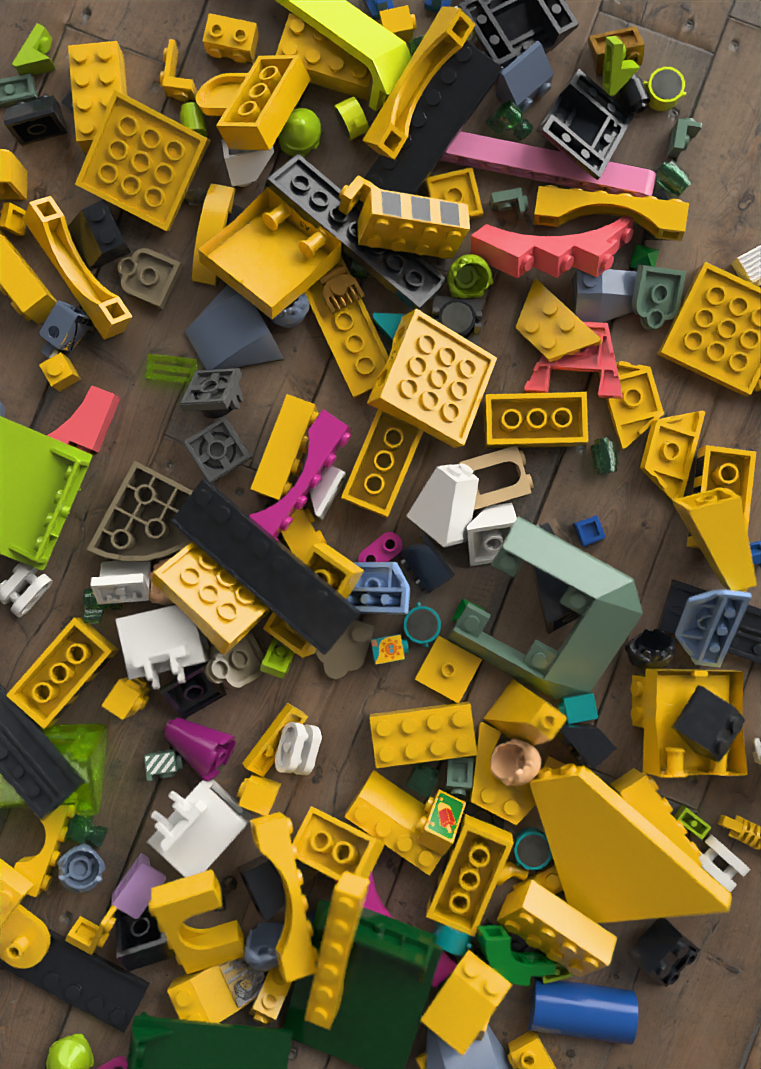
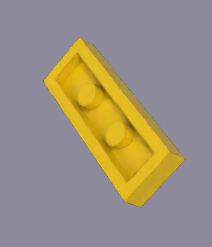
(265, 751)

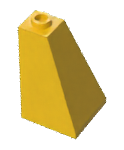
(721, 533)
(524, 715)

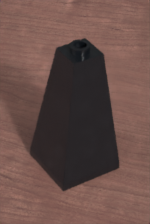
(550, 591)
(266, 884)

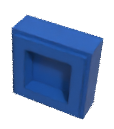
(589, 530)

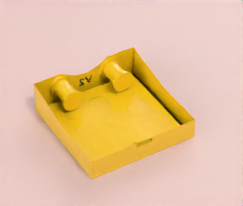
(142, 161)
(272, 256)
(718, 330)
(433, 379)
(210, 597)
(665, 698)

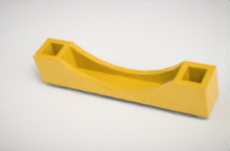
(440, 42)
(660, 217)
(52, 233)
(294, 949)
(335, 949)

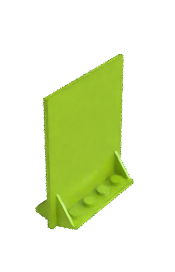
(36, 491)

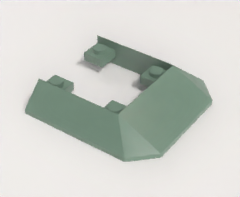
(596, 591)

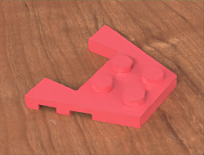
(589, 359)

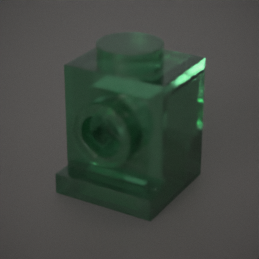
(422, 779)

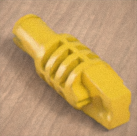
(742, 830)

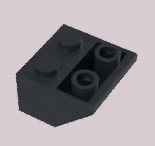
(588, 743)
(664, 952)

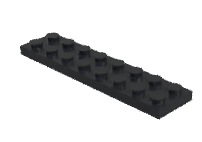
(318, 202)

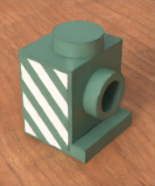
(163, 763)

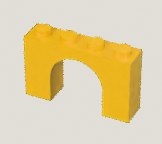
(195, 947)

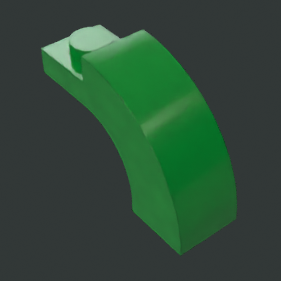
(512, 965)

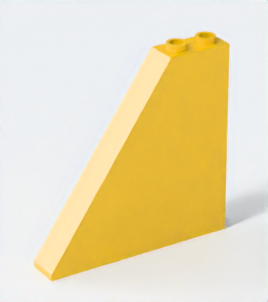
(613, 857)

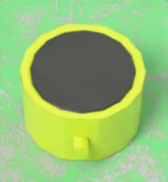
(665, 88)
(351, 118)

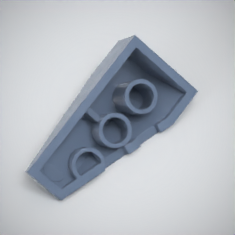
(603, 296)

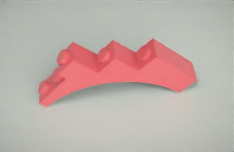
(552, 254)
(89, 422)

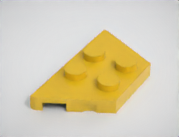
(552, 326)
(638, 404)
(671, 451)

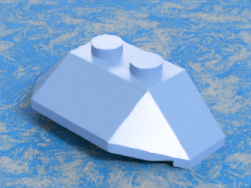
(380, 589)
(711, 624)

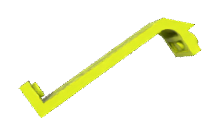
(359, 36)

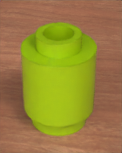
(193, 118)

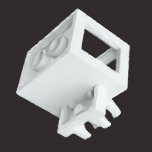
(160, 643)
(198, 828)

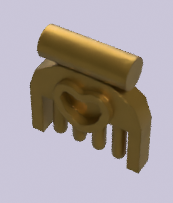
(337, 286)

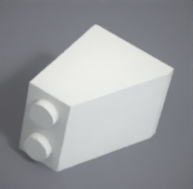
(446, 504)

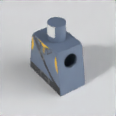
(64, 328)

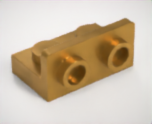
(629, 36)

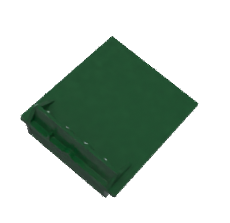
(382, 992)
(205, 1045)

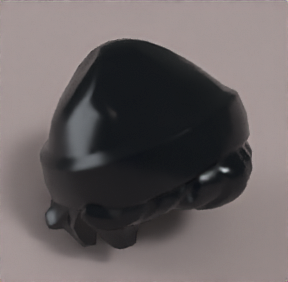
(651, 649)

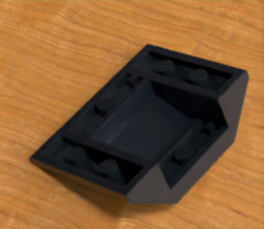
(513, 26)
(585, 124)

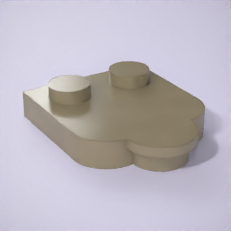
(149, 276)
(348, 651)
(238, 665)

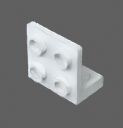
(122, 582)

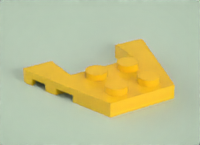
(492, 794)

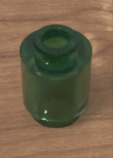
(673, 178)
(604, 456)

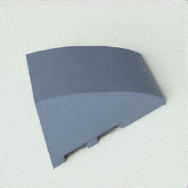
(232, 334)
(479, 1055)

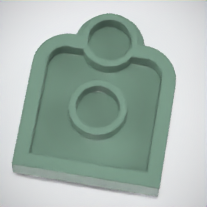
(657, 295)

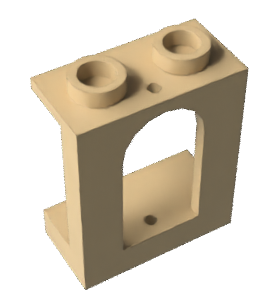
(521, 488)

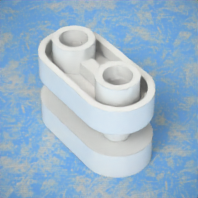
(22, 575)
(298, 748)
(735, 864)

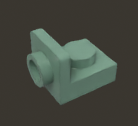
(680, 135)
(507, 199)
(459, 776)

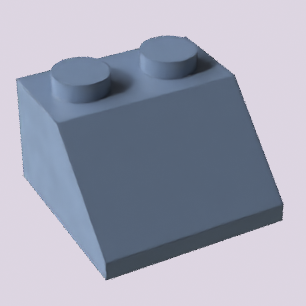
(526, 78)

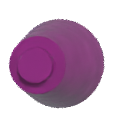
(200, 746)

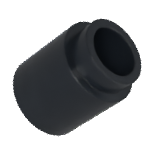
(634, 95)

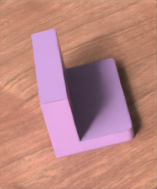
(136, 887)

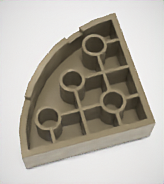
(140, 517)

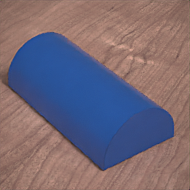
(584, 1011)

